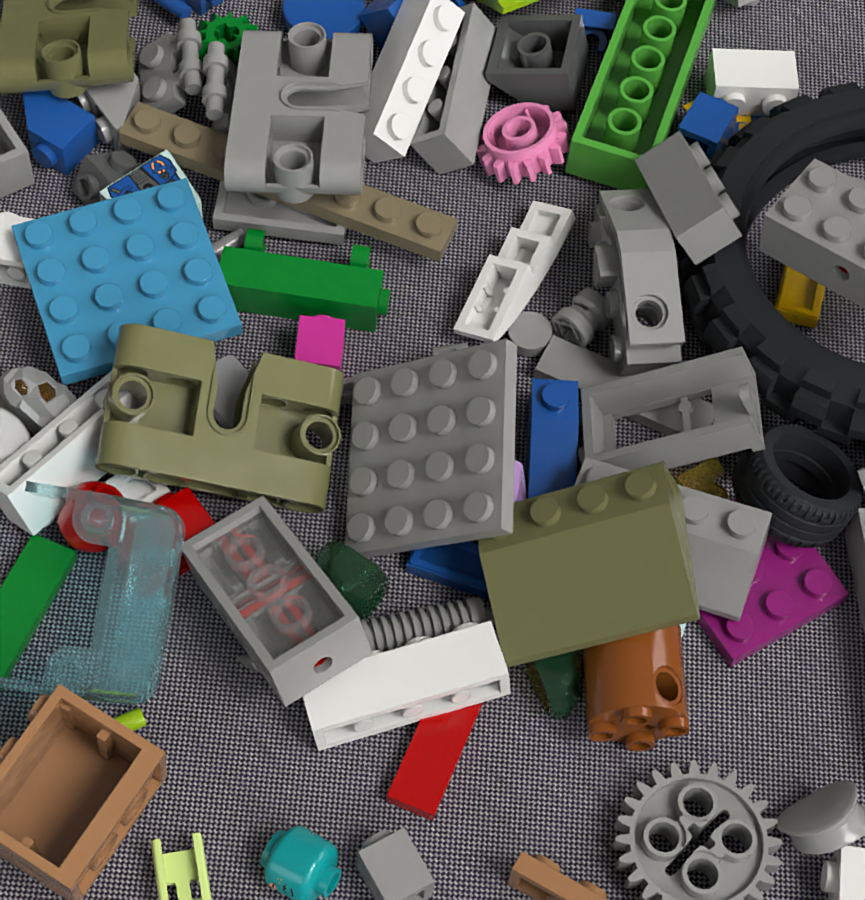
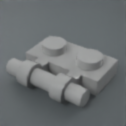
(171, 68)
(220, 86)

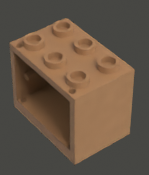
(72, 791)

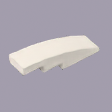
(515, 274)

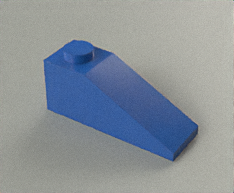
(551, 435)

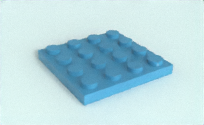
(122, 264)

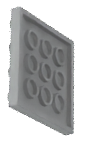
(433, 451)

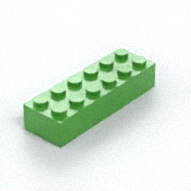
(637, 89)

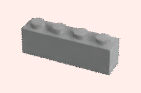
(456, 108)

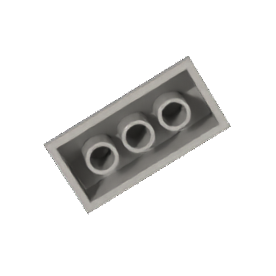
(723, 543)

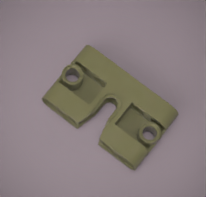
(65, 45)
(181, 445)

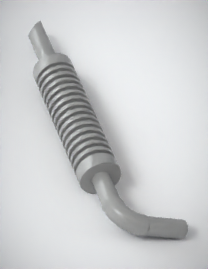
(396, 632)

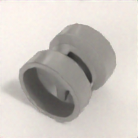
(582, 318)

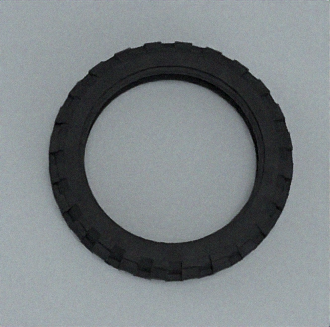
(725, 300)

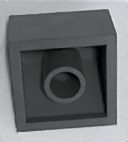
(540, 59)

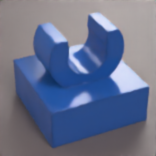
(598, 25)

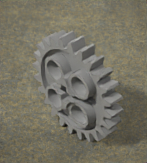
(662, 812)

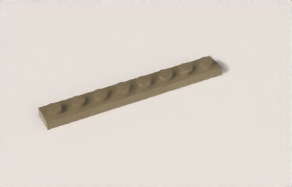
(371, 213)

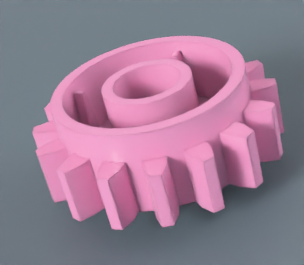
(523, 142)

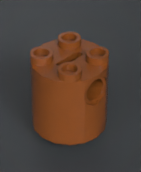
(636, 689)

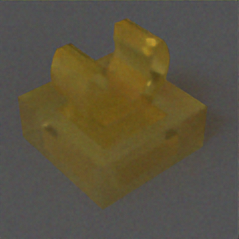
(704, 478)

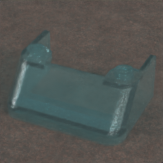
(133, 603)

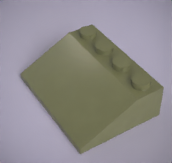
(591, 566)

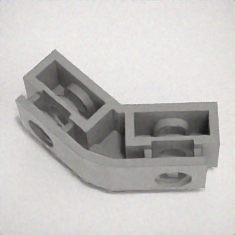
(640, 265)

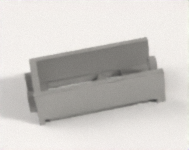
(735, 409)

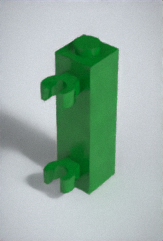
(302, 286)

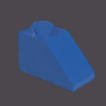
(58, 131)

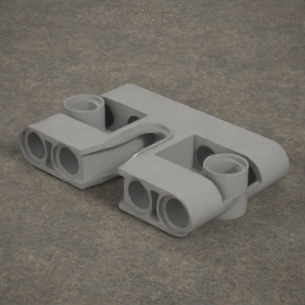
(298, 115)

